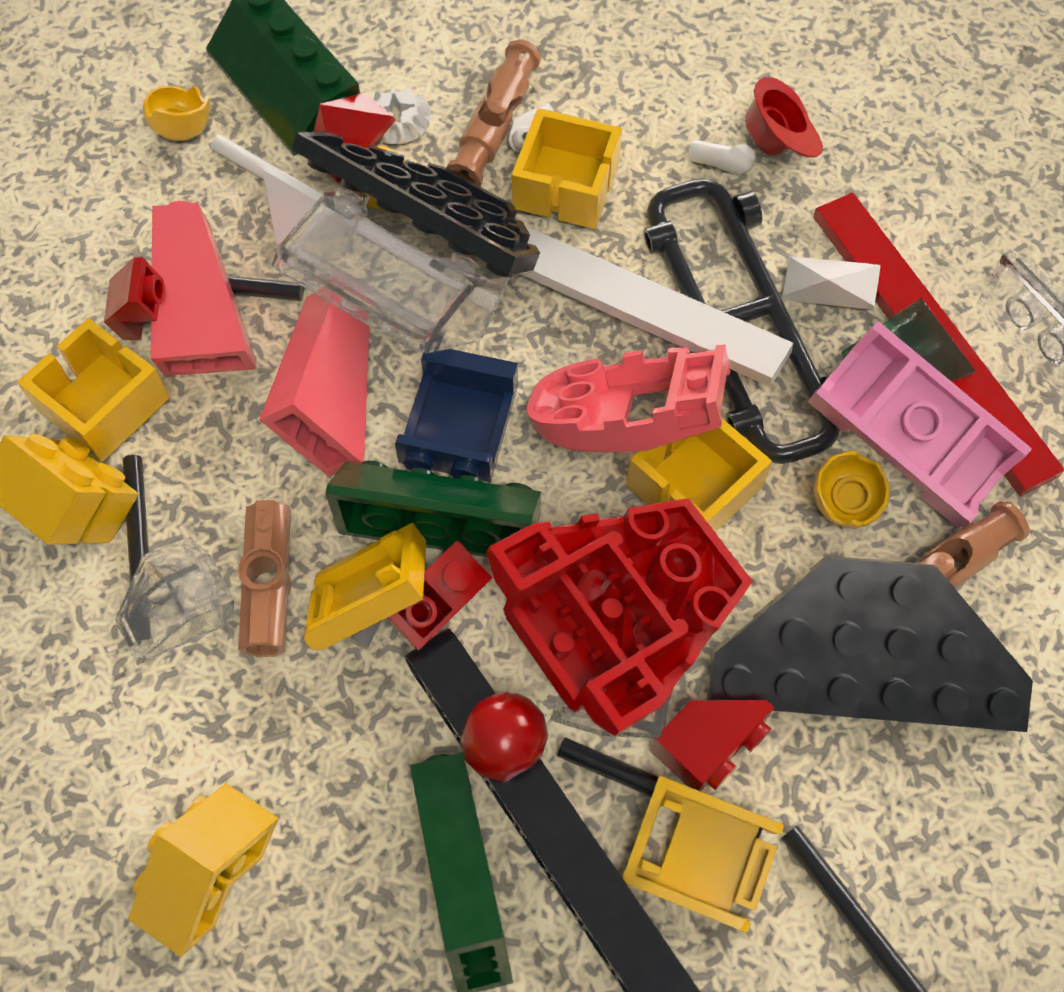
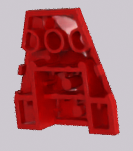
(618, 604)

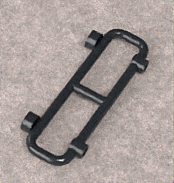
(739, 216)

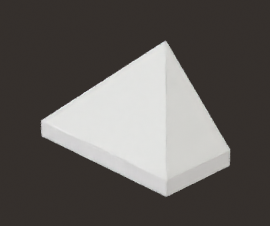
(287, 200)
(831, 282)

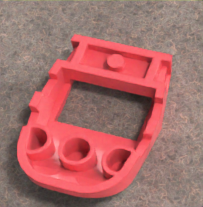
(590, 403)

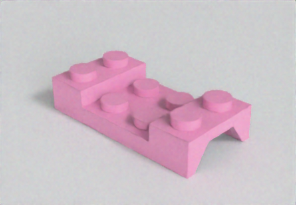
(919, 423)

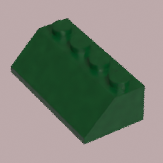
(278, 65)
(376, 500)

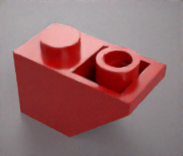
(448, 586)
(707, 736)

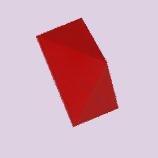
(355, 119)

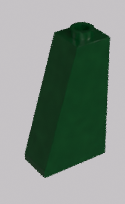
(460, 875)

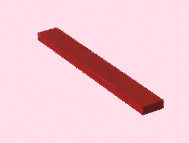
(863, 241)

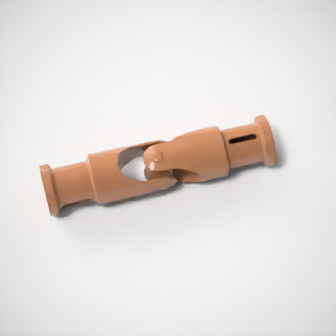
(504, 95)
(978, 543)

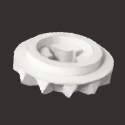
(414, 118)

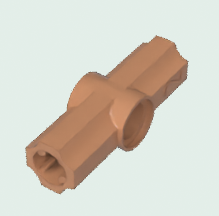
(265, 605)

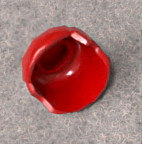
(504, 736)

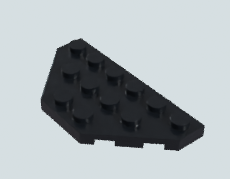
(430, 196)
(874, 647)

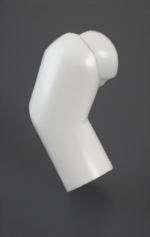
(520, 127)
(727, 158)

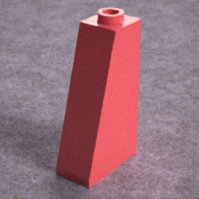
(199, 318)
(322, 387)

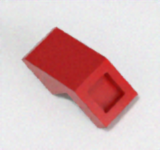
(133, 298)

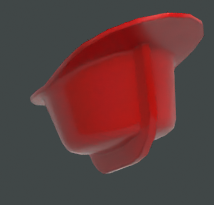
(780, 120)

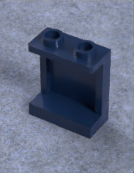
(459, 414)

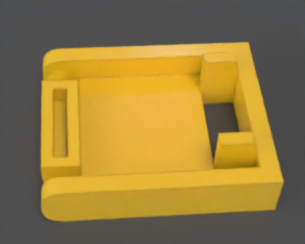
(366, 587)
(710, 855)

